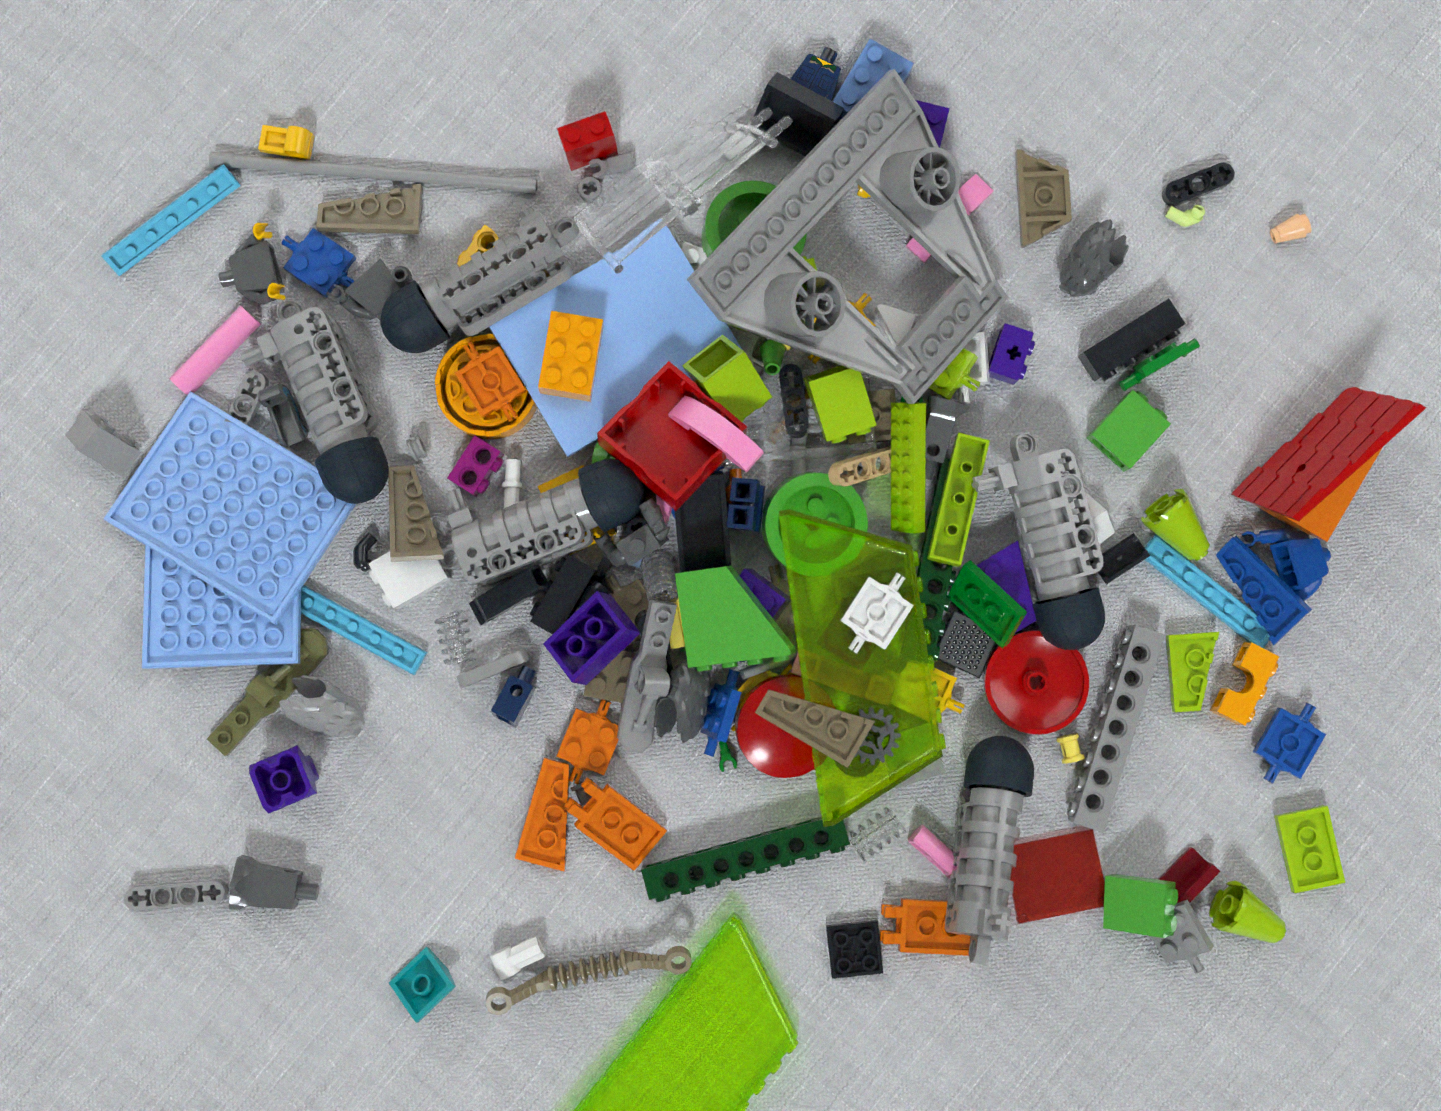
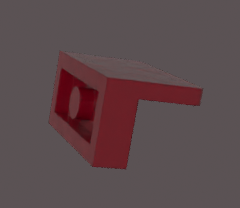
(1191, 874)

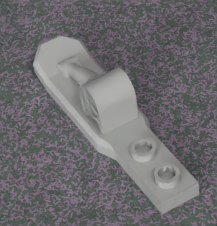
(647, 678)

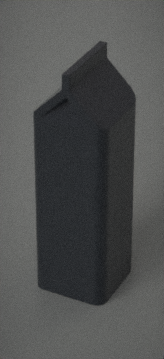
(509, 594)

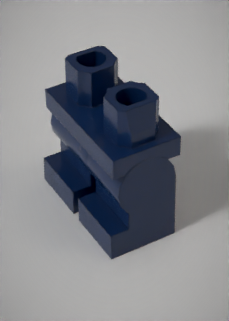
(749, 502)

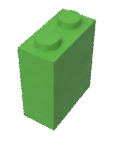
(1129, 430)
(1140, 905)

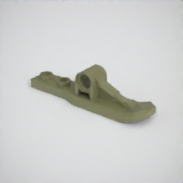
(267, 691)

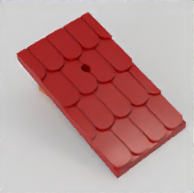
(1323, 466)

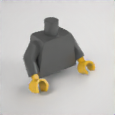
(255, 269)

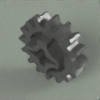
(883, 730)

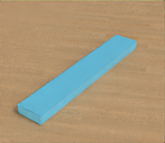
(171, 220)
(1205, 591)
(361, 631)

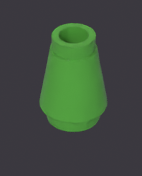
(772, 356)

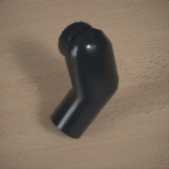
(360, 552)

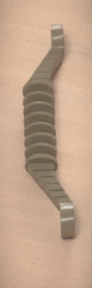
(549, 978)

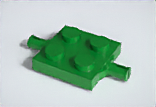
(1162, 359)

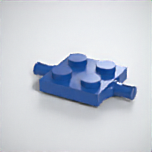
(319, 262)
(720, 712)
(1289, 743)

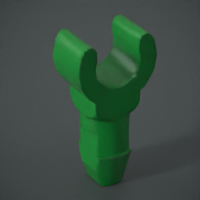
(725, 755)

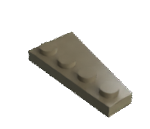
(381, 213)
(409, 518)
(822, 727)

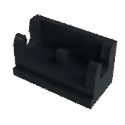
(1122, 558)

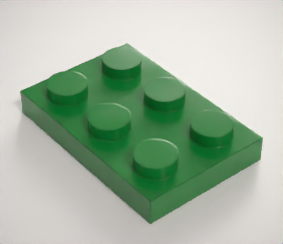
(986, 604)

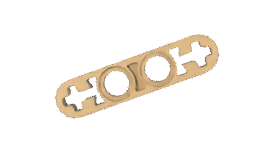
(869, 468)

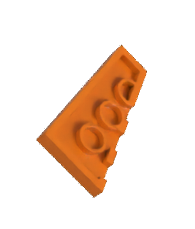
(545, 824)

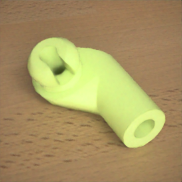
(1187, 217)

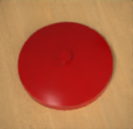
(1036, 684)
(766, 744)

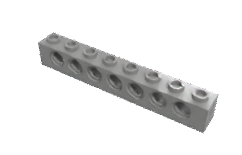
(1127, 718)

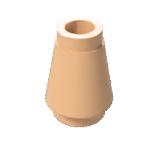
(1291, 229)

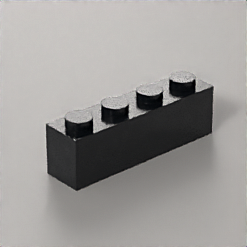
(1131, 340)

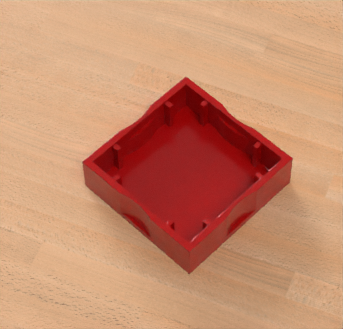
(657, 447)

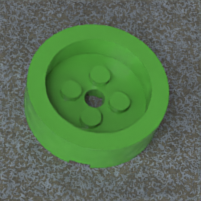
(731, 209)
(815, 496)

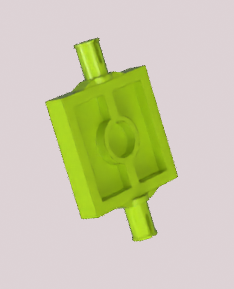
(956, 375)

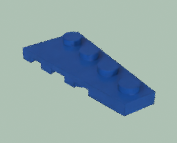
(1270, 597)

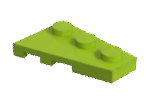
(1188, 668)

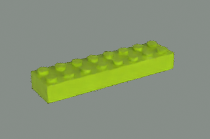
(908, 467)
(958, 500)

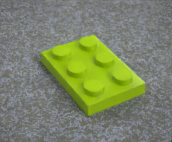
(1309, 849)

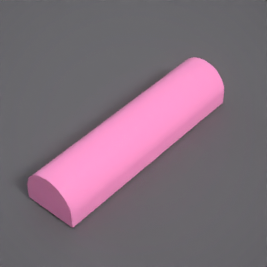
(215, 350)
(933, 850)

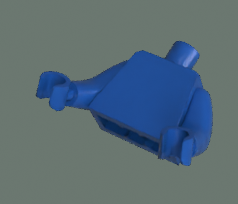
(1298, 558)

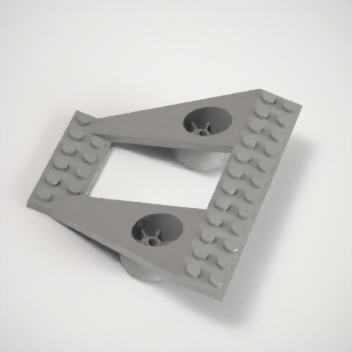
(893, 157)

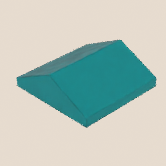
(422, 984)

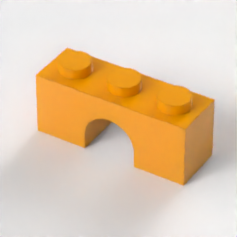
(1257, 666)

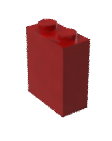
(587, 140)

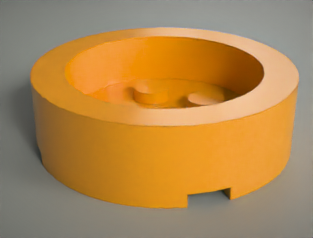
(457, 404)

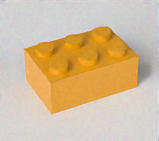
(571, 356)

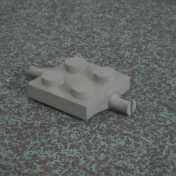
(1188, 939)

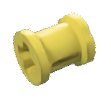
(1070, 748)

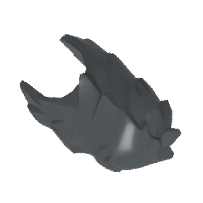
(1092, 259)
(684, 702)

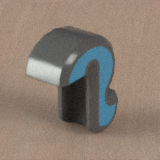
(283, 414)

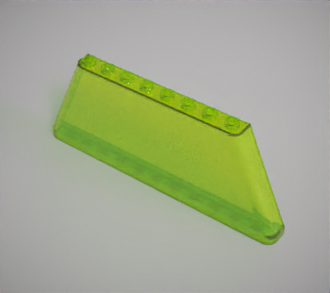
(824, 575)
(706, 1038)

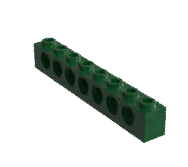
(928, 572)
(654, 873)

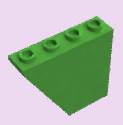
(726, 621)

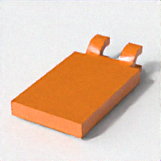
(616, 824)
(922, 928)

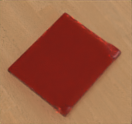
(1057, 876)

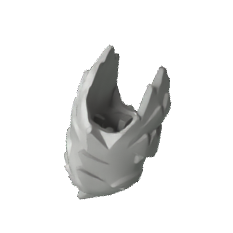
(324, 708)

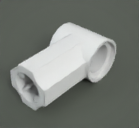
(511, 959)

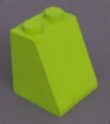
(728, 377)
(840, 403)

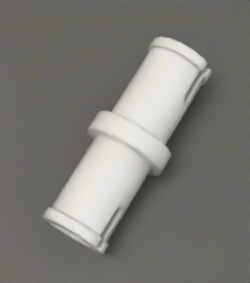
(512, 482)

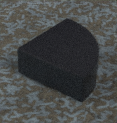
(603, 569)

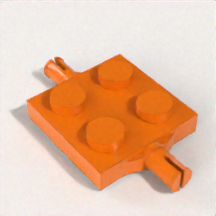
(490, 381)
(589, 741)

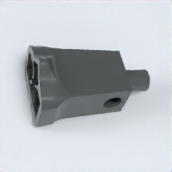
(939, 427)
(267, 886)

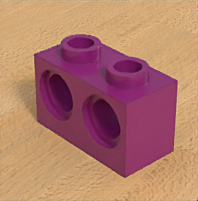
(470, 462)

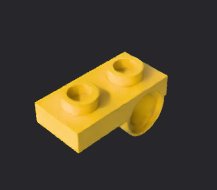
(288, 141)
(479, 243)

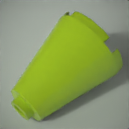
(1177, 524)
(1244, 914)

